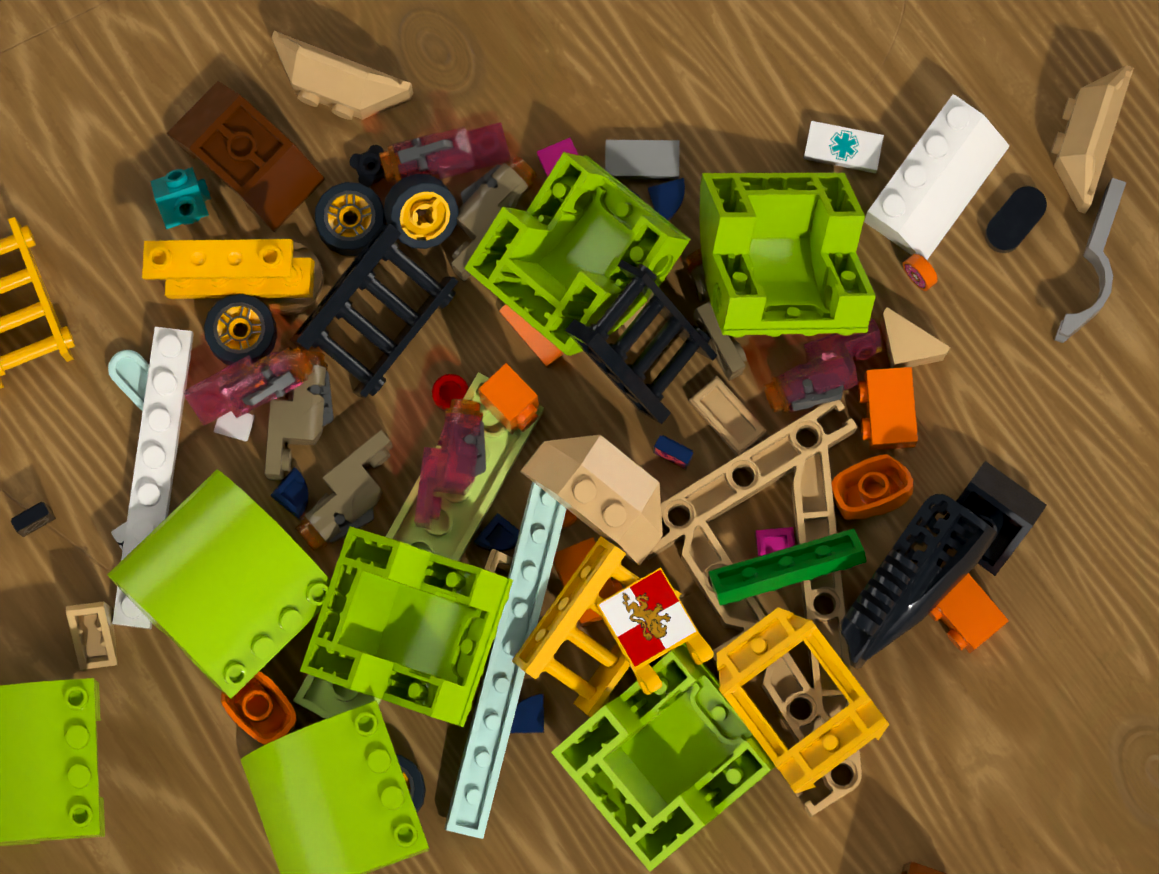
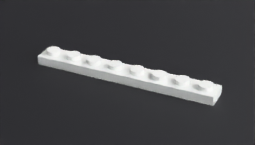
(155, 451)

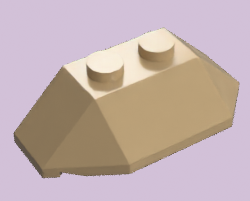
(337, 81)
(1088, 135)
(601, 490)

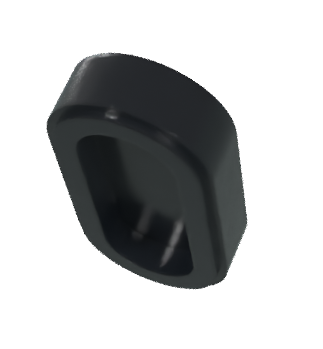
(1015, 219)

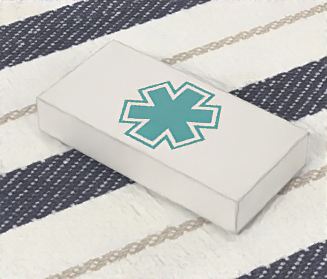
(843, 147)

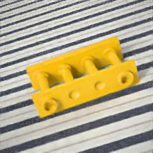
(228, 268)
(62, 337)
(560, 625)

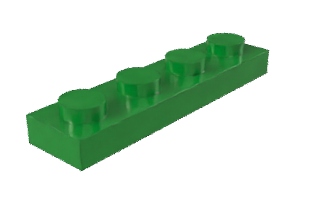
(787, 566)

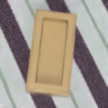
(727, 416)

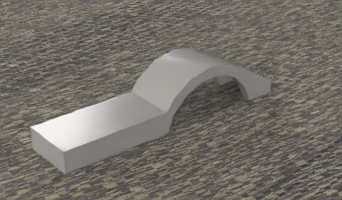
(1096, 256)

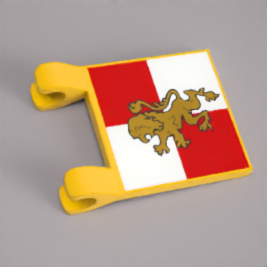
(649, 623)

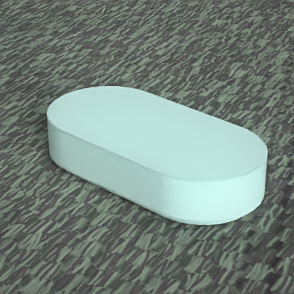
(130, 373)

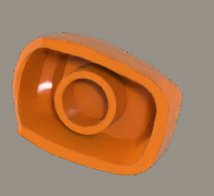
(872, 487)
(261, 710)

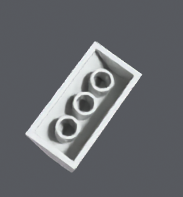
(937, 179)

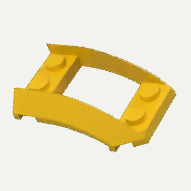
(828, 743)

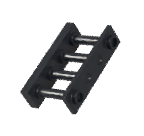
(361, 276)
(612, 357)

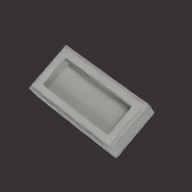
(642, 159)

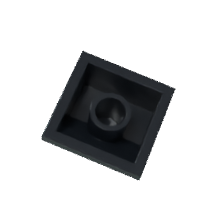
(1002, 506)

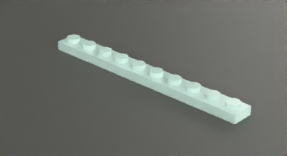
(502, 677)

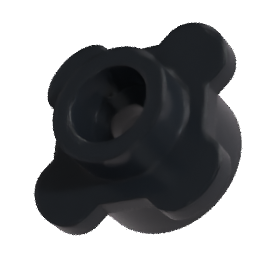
(360, 162)

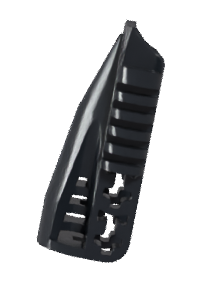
(906, 593)

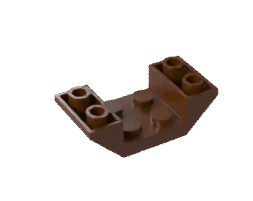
(247, 154)

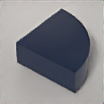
(667, 197)
(293, 494)
(498, 535)
(529, 716)

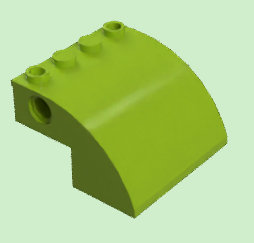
(566, 249)
(783, 254)
(223, 582)
(406, 626)
(664, 758)
(49, 762)
(335, 797)

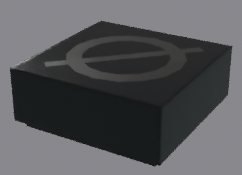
(32, 519)

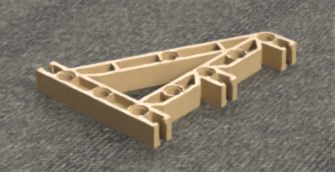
(813, 520)

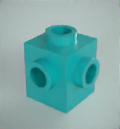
(181, 197)

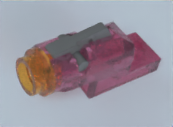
(446, 153)
(827, 371)
(249, 384)
(455, 464)

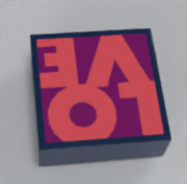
(673, 451)

